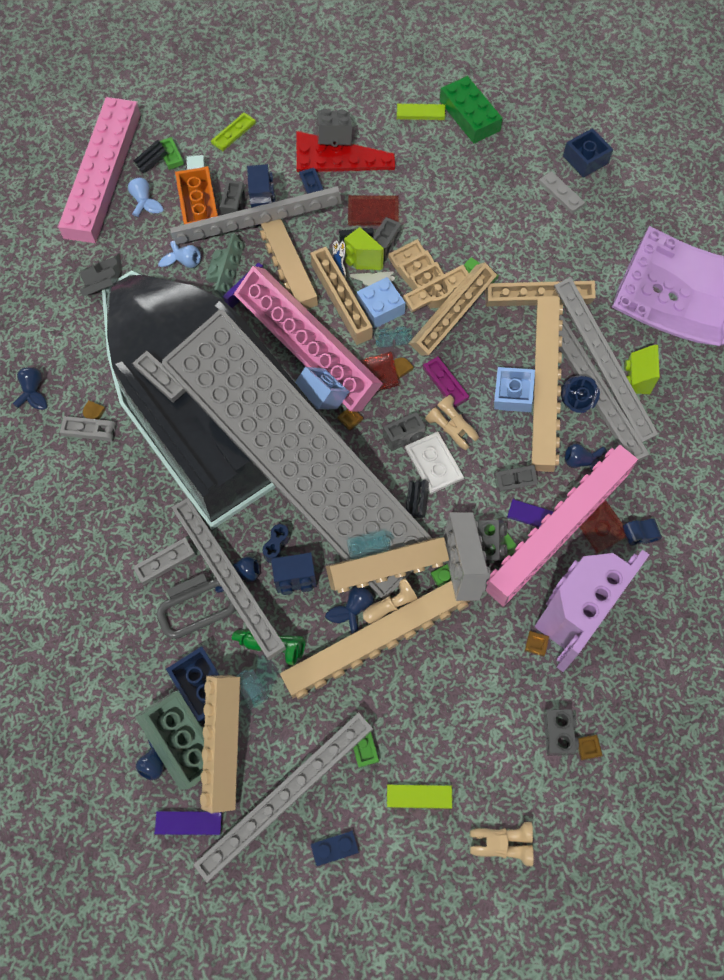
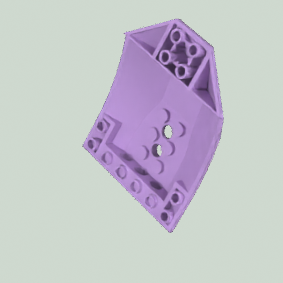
(677, 269)

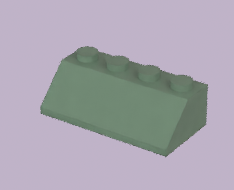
(175, 738)

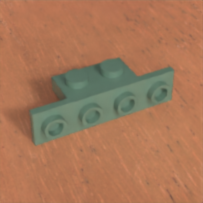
(224, 265)

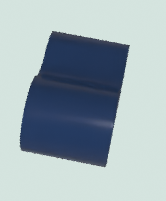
(642, 532)
(276, 543)

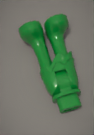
(294, 644)

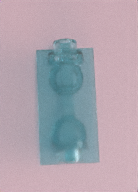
(399, 334)
(368, 544)

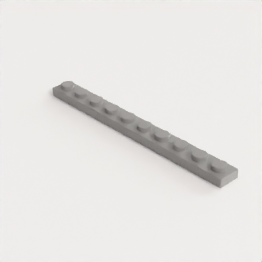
(256, 215)
(605, 360)
(606, 405)
(229, 579)
(282, 798)

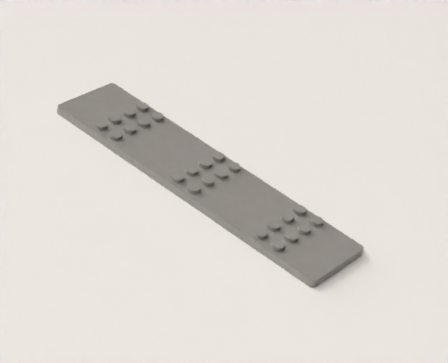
(288, 440)

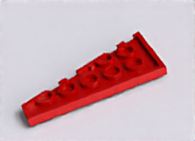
(339, 158)

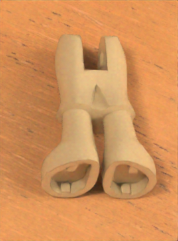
(456, 426)
(382, 608)
(498, 843)

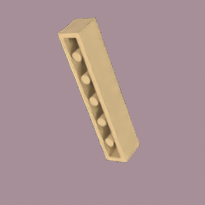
(288, 263)
(528, 292)
(341, 295)
(453, 309)
(386, 564)
(220, 743)

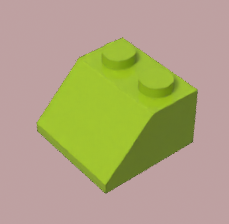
(363, 251)
(643, 369)

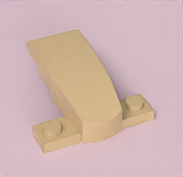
(424, 276)

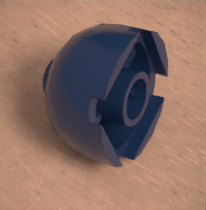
(580, 393)

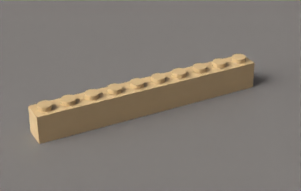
(545, 384)
(371, 640)

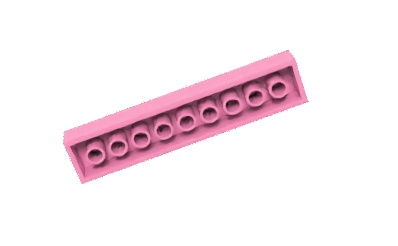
(99, 170)
(306, 336)
(560, 525)

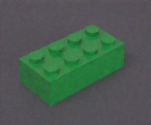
(470, 109)

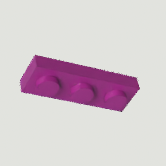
(445, 381)

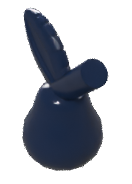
(29, 380)
(578, 456)
(247, 569)
(358, 601)
(150, 765)

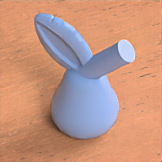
(139, 189)
(188, 256)

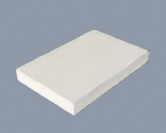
(434, 462)

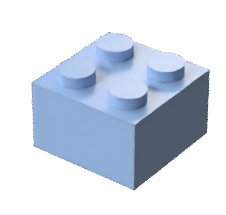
(381, 302)
(321, 388)
(514, 389)

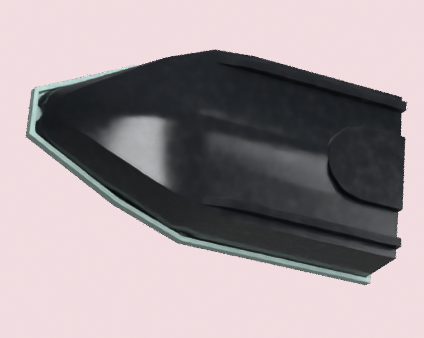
(157, 317)

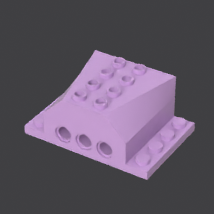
(584, 600)

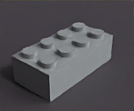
(465, 556)

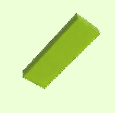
(421, 111)
(233, 131)
(419, 796)

